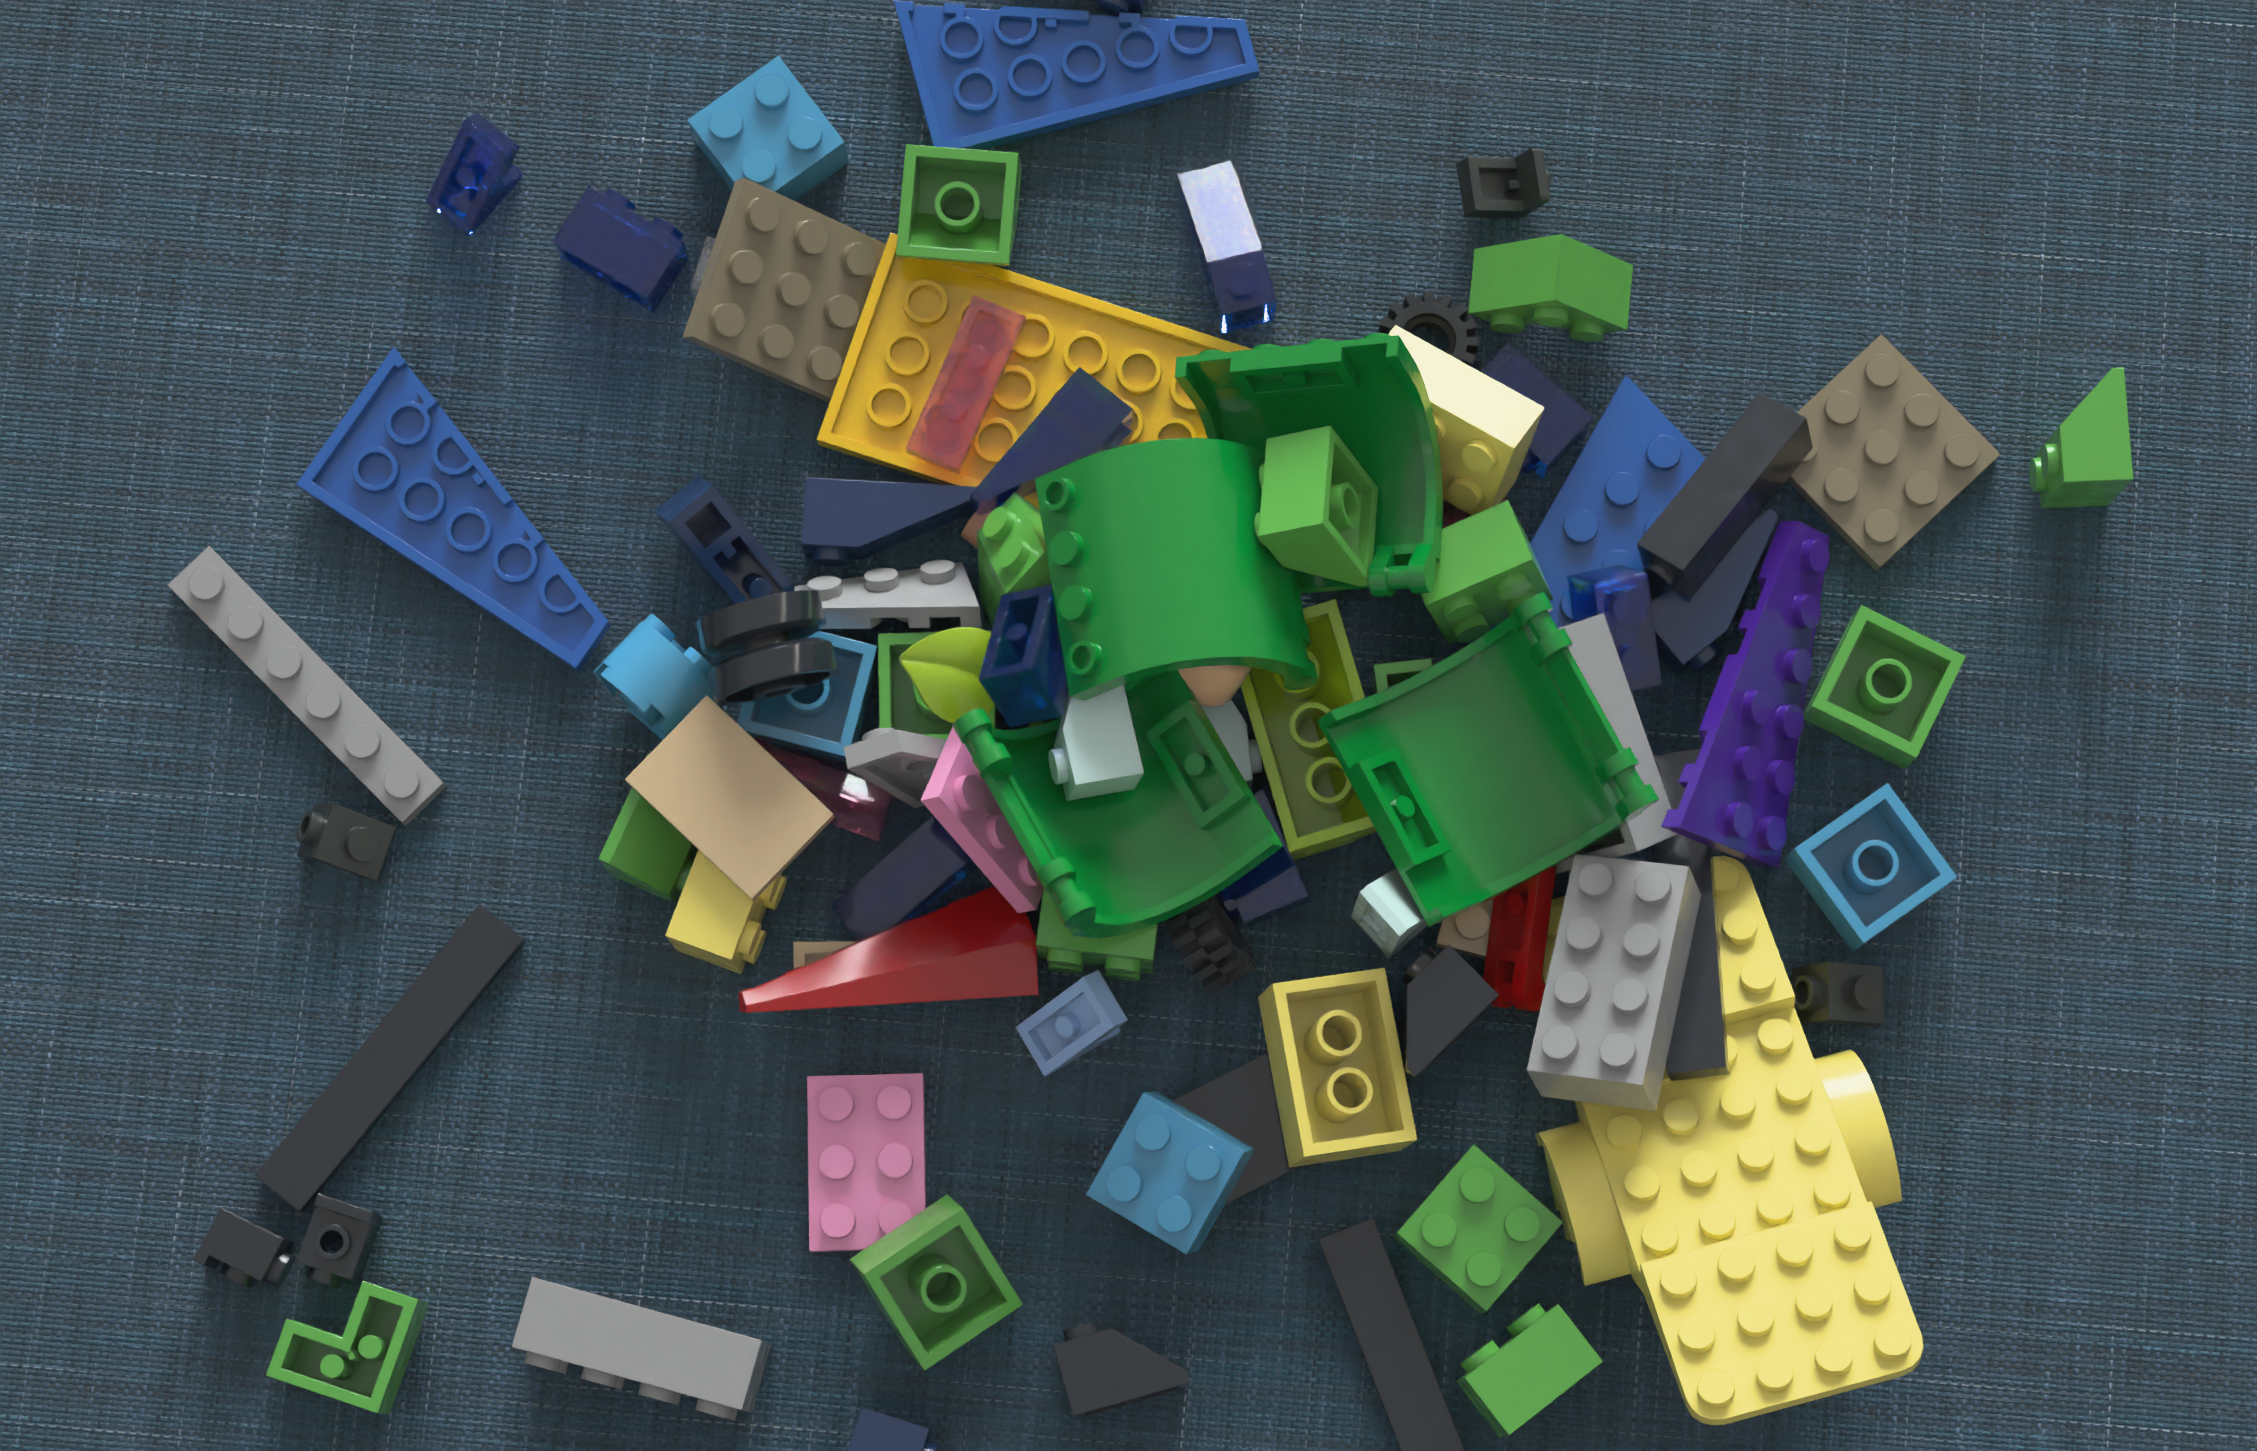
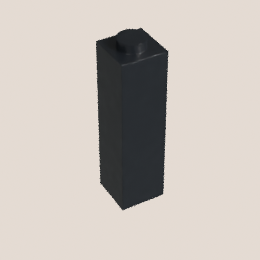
(1724, 496)

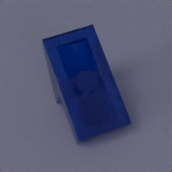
(475, 175)

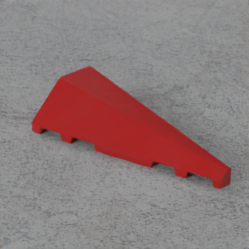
(954, 953)

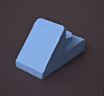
(1072, 1023)

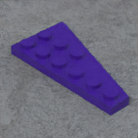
(1755, 716)

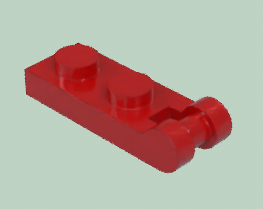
(1519, 941)

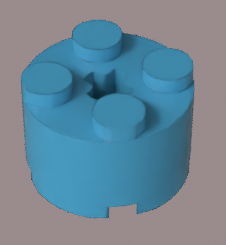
(656, 676)

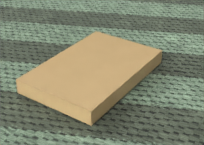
(730, 798)

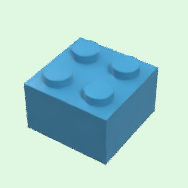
(769, 134)
(824, 715)
(1870, 867)
(1170, 1172)

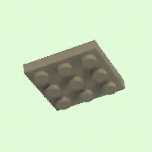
(783, 289)
(1885, 453)

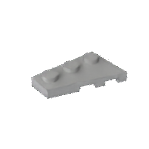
(908, 595)
(896, 761)

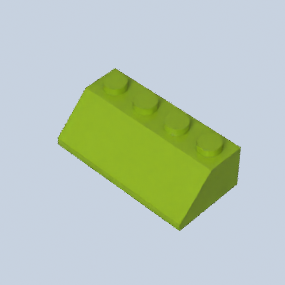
(1303, 772)

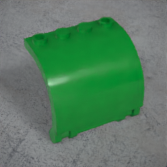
(1375, 406)
(1165, 566)
(1488, 765)
(1138, 851)

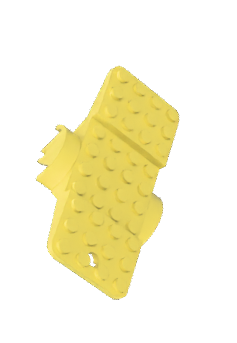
(1746, 1200)

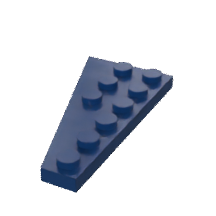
(1042, 70)
(1612, 494)
(428, 495)

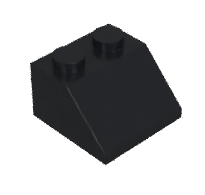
(1438, 1007)

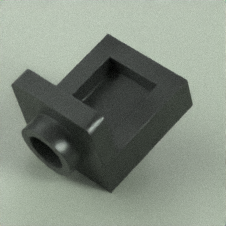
(1503, 185)
(344, 840)
(1838, 993)

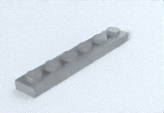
(307, 686)

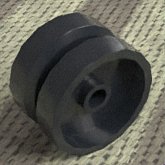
(767, 647)

